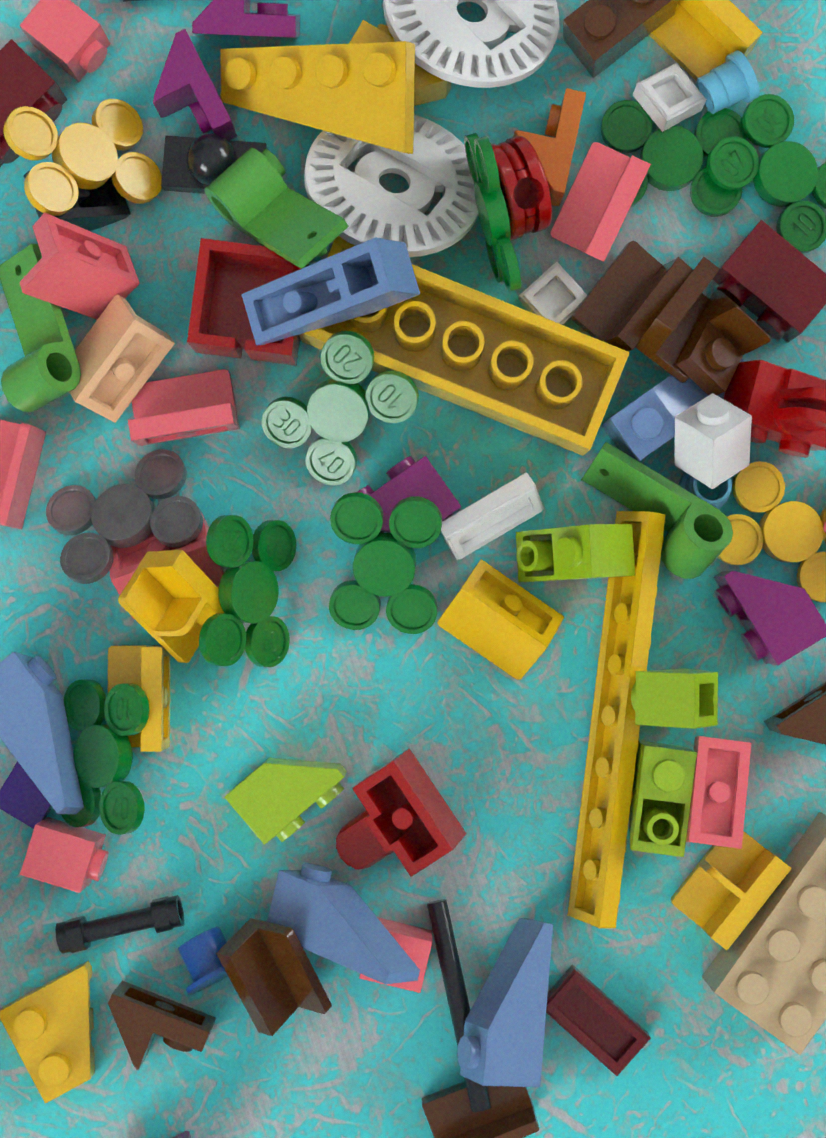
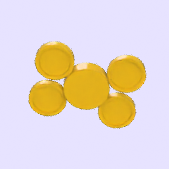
(82, 156)
(785, 532)

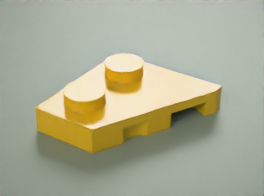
(54, 1032)

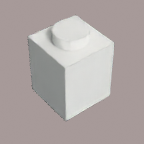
(712, 440)

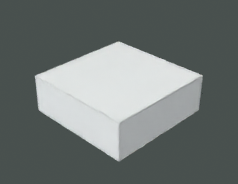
(669, 97)
(553, 295)

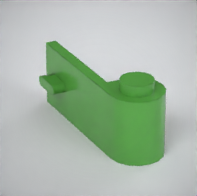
(264, 208)
(50, 359)
(693, 526)

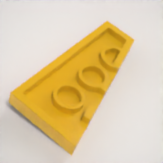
(336, 88)

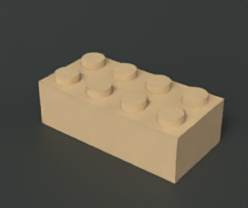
(779, 959)

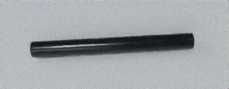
(455, 989)

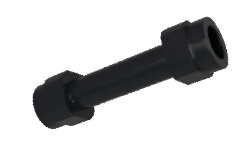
(78, 933)

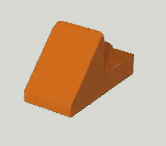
(558, 151)

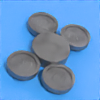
(124, 516)

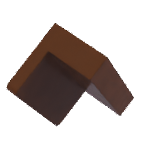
(629, 296)
(676, 322)
(271, 974)
(509, 1117)

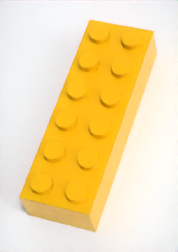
(491, 358)

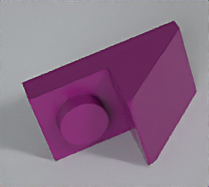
(235, 18)
(186, 84)

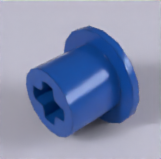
(202, 961)

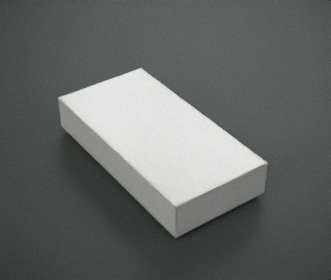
(492, 516)

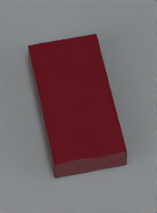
(595, 1020)

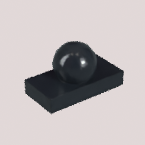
(196, 162)

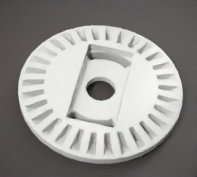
(473, 51)
(372, 211)

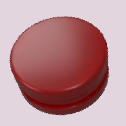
(523, 186)

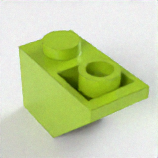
(575, 552)
(676, 698)
(281, 791)
(661, 798)

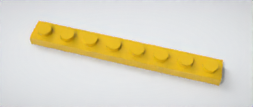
(613, 730)

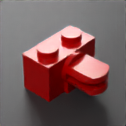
(783, 406)
(400, 817)

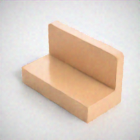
(117, 359)

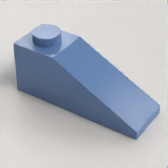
(332, 291)
(651, 417)
(38, 730)
(338, 924)
(509, 1016)

